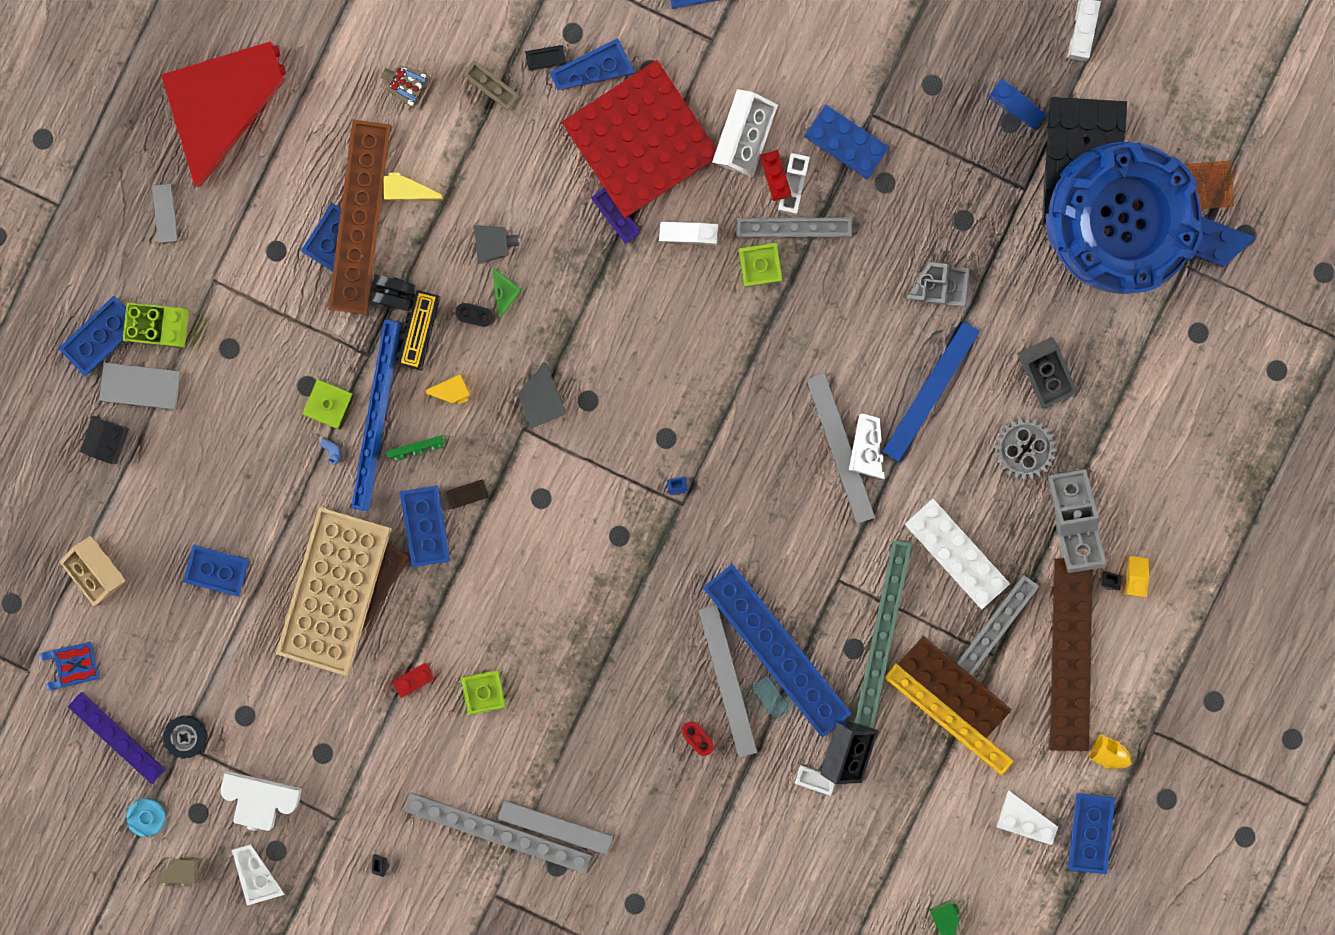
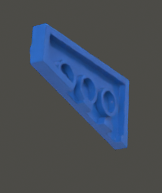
(598, 65)

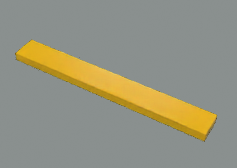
(948, 719)

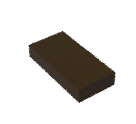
(467, 494)

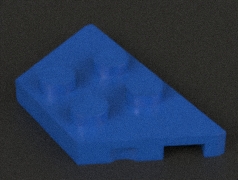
(1221, 243)

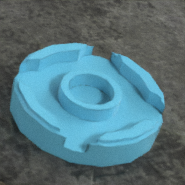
(146, 817)

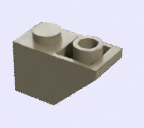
(182, 870)

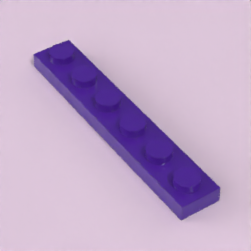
(116, 737)

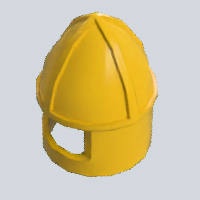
(1110, 754)

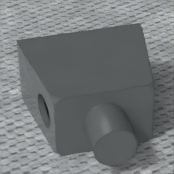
(493, 242)

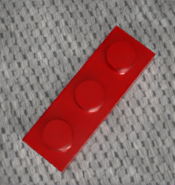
(775, 175)

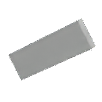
(165, 213)

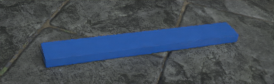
(931, 391)

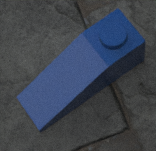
(1016, 104)

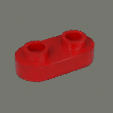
(697, 738)

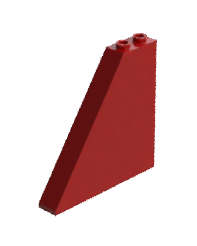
(219, 102)

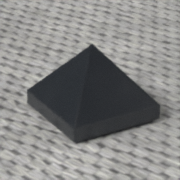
(1111, 581)
(379, 865)

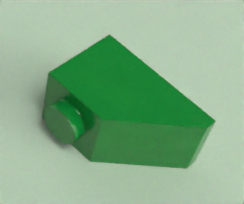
(946, 917)

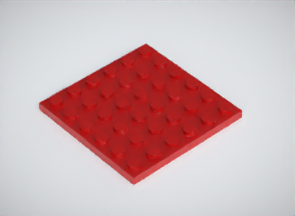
(640, 139)

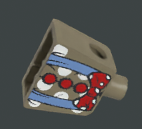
(406, 84)

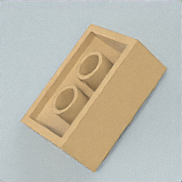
(92, 570)

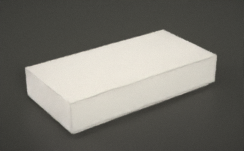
(813, 780)

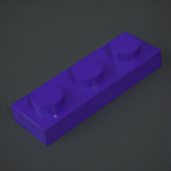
(624, 227)

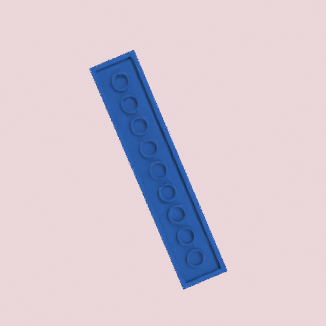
(777, 650)

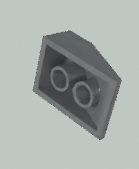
(1047, 372)

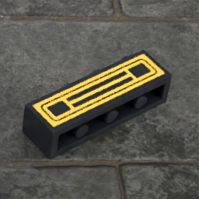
(419, 330)

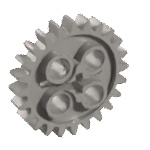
(1039, 458)

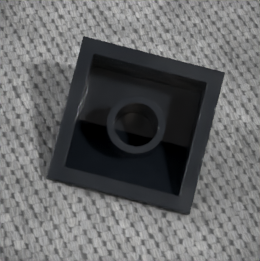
(104, 440)

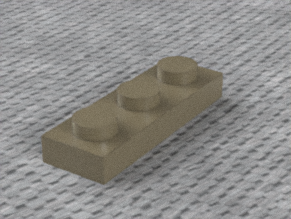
(490, 85)

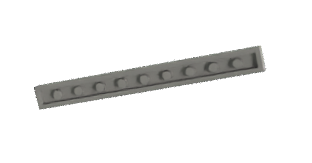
(497, 832)

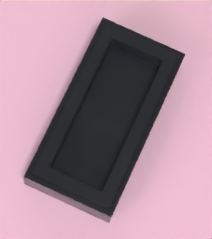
(545, 57)

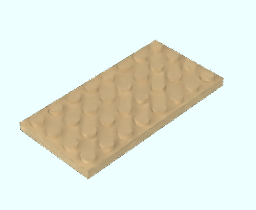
(333, 591)

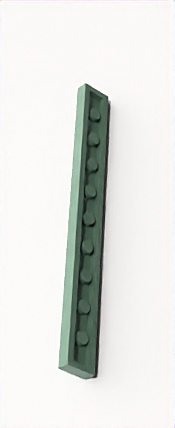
(883, 633)

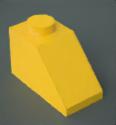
(451, 390)
(1137, 576)

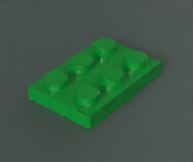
(417, 448)

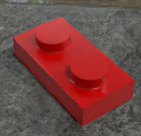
(413, 680)

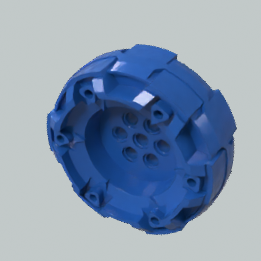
(1166, 208)

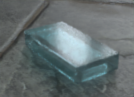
(770, 697)

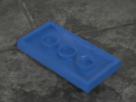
(846, 141)
(96, 337)
(425, 526)
(1091, 833)

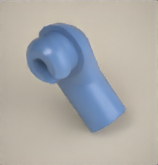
(333, 450)

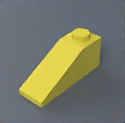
(404, 189)

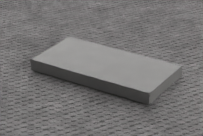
(140, 386)

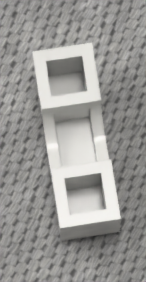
(1084, 30)
(795, 176)

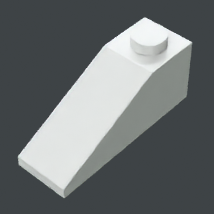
(689, 233)

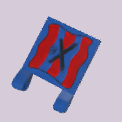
(74, 665)

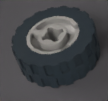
(185, 736)

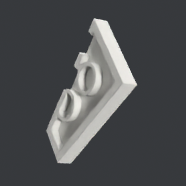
(866, 448)
(1025, 821)
(254, 876)

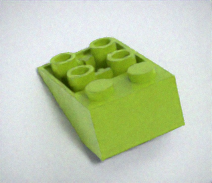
(156, 324)

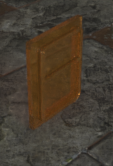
(1214, 183)

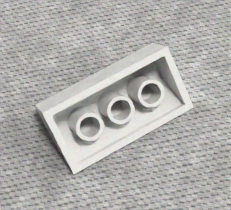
(745, 132)

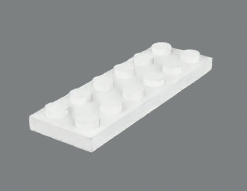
(957, 553)

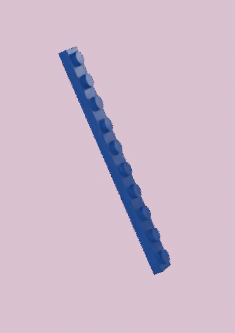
(376, 415)

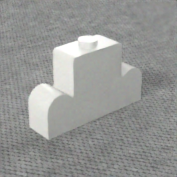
(258, 799)

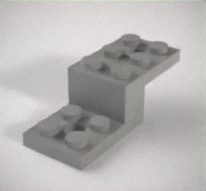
(1077, 521)

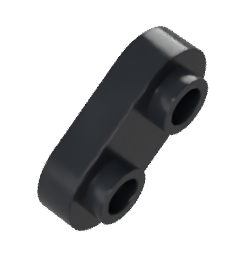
(474, 314)

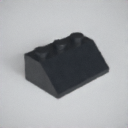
(848, 753)

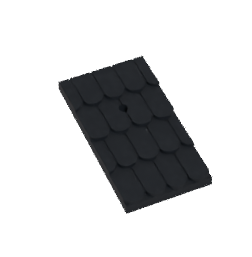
(1077, 128)

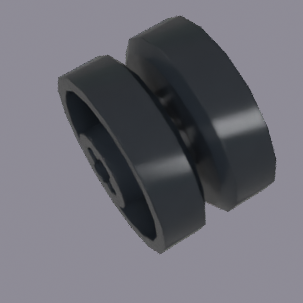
(391, 293)

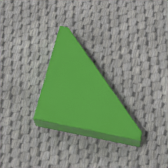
(505, 292)

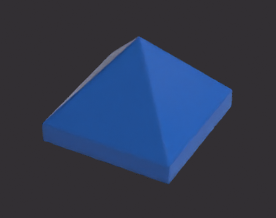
(677, 486)

